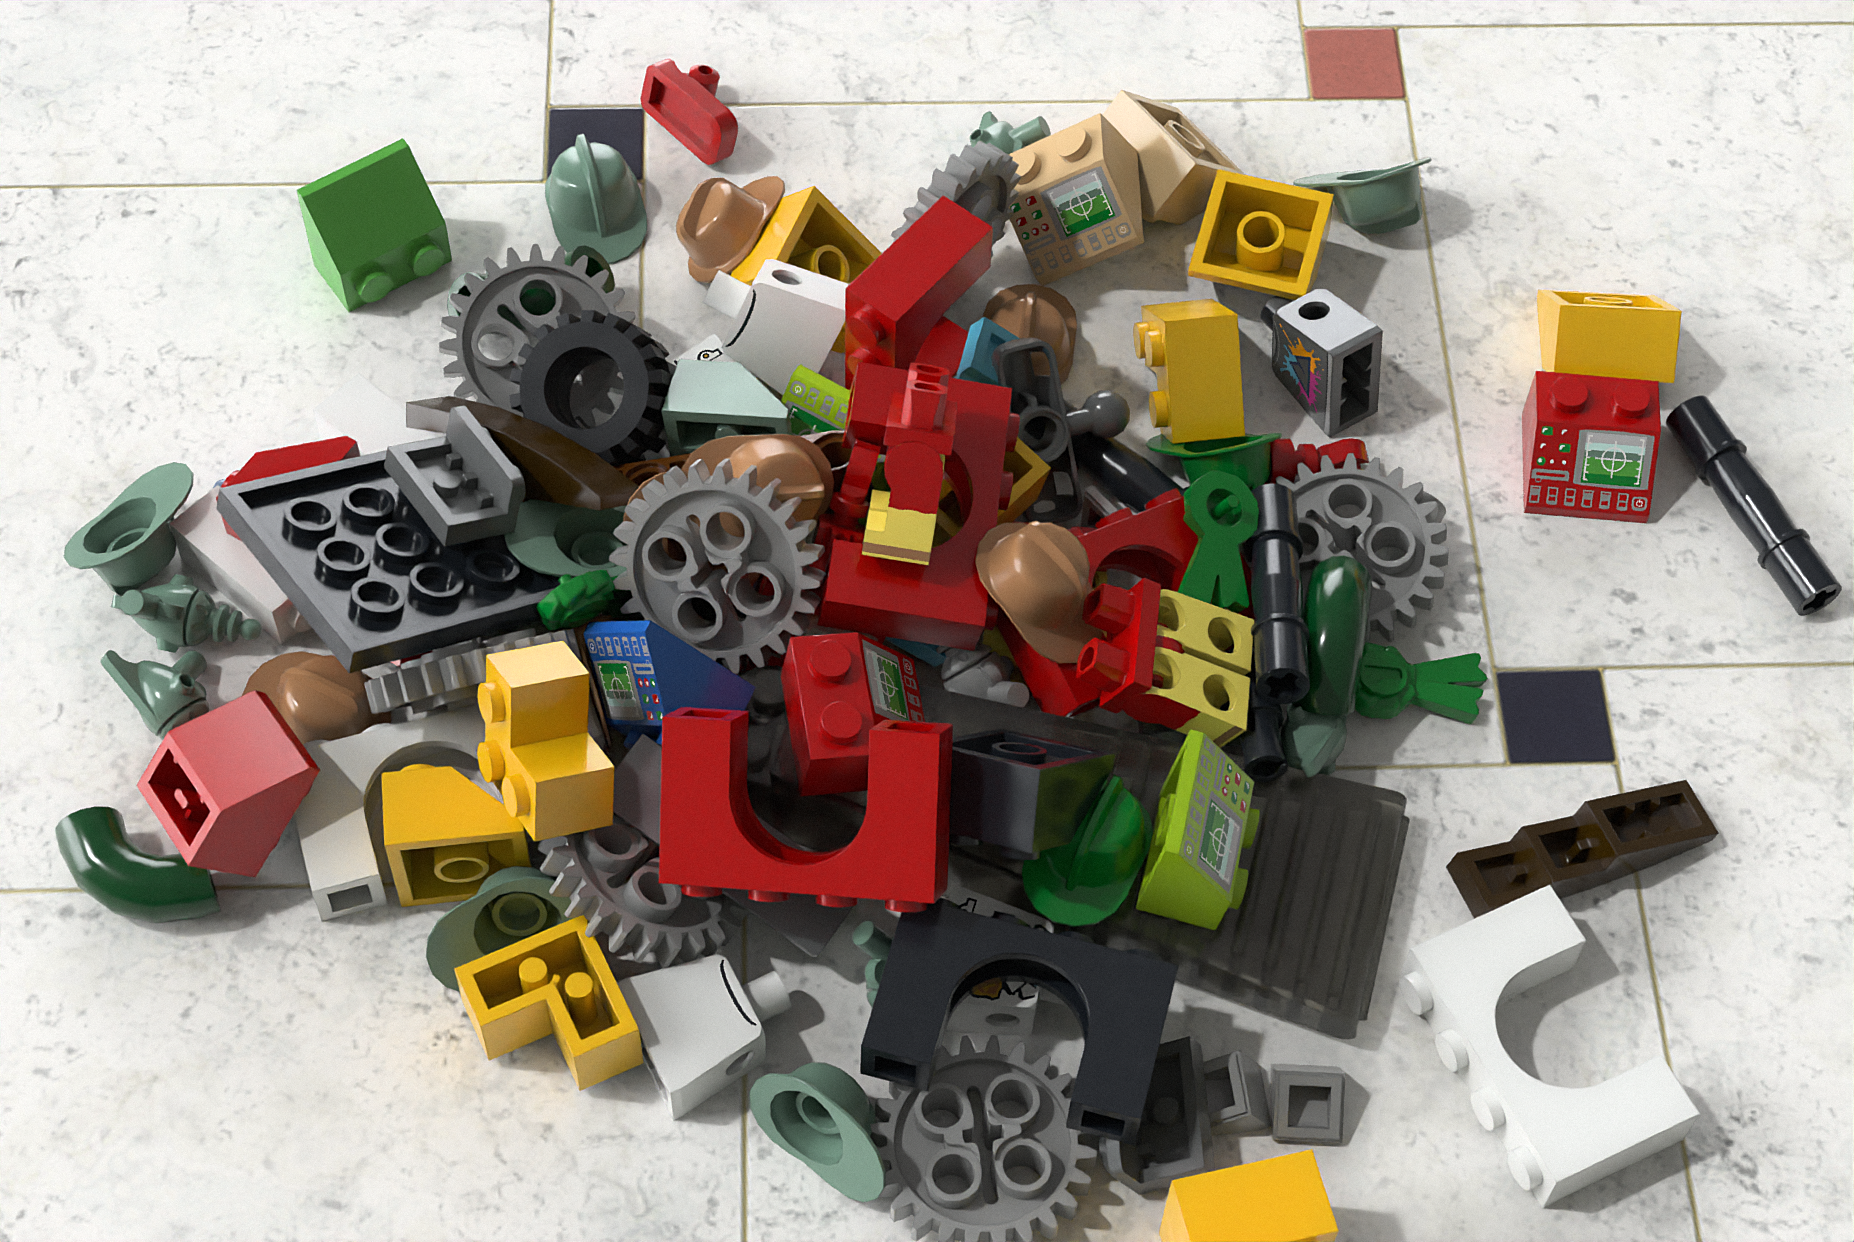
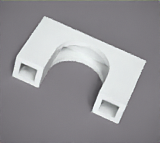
(227, 564)
(347, 793)
(1552, 1134)

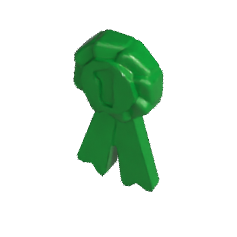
(1222, 516)
(581, 600)
(1440, 685)

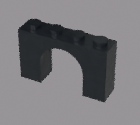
(951, 953)

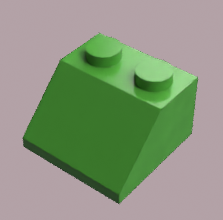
(374, 226)

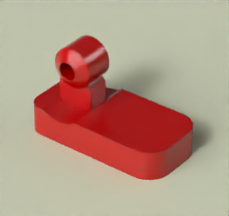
(689, 109)

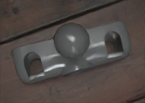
(1102, 414)

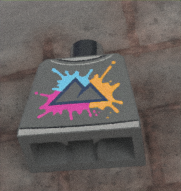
(1326, 357)

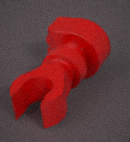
(1285, 457)
(850, 501)

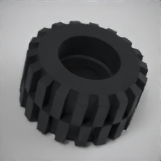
(566, 352)

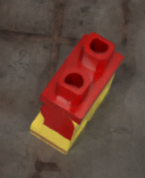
(917, 441)
(1168, 659)

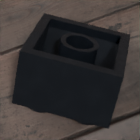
(1021, 790)

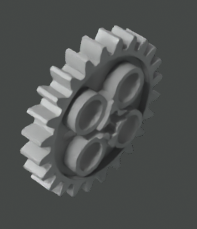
(977, 181)
(572, 292)
(1387, 520)
(771, 546)
(451, 673)
(643, 911)
(921, 1153)

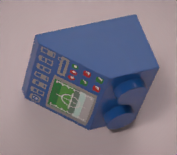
(650, 673)

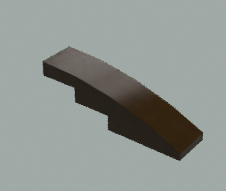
(550, 463)
(1585, 850)

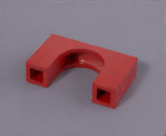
(901, 297)
(1146, 544)
(946, 598)
(718, 843)

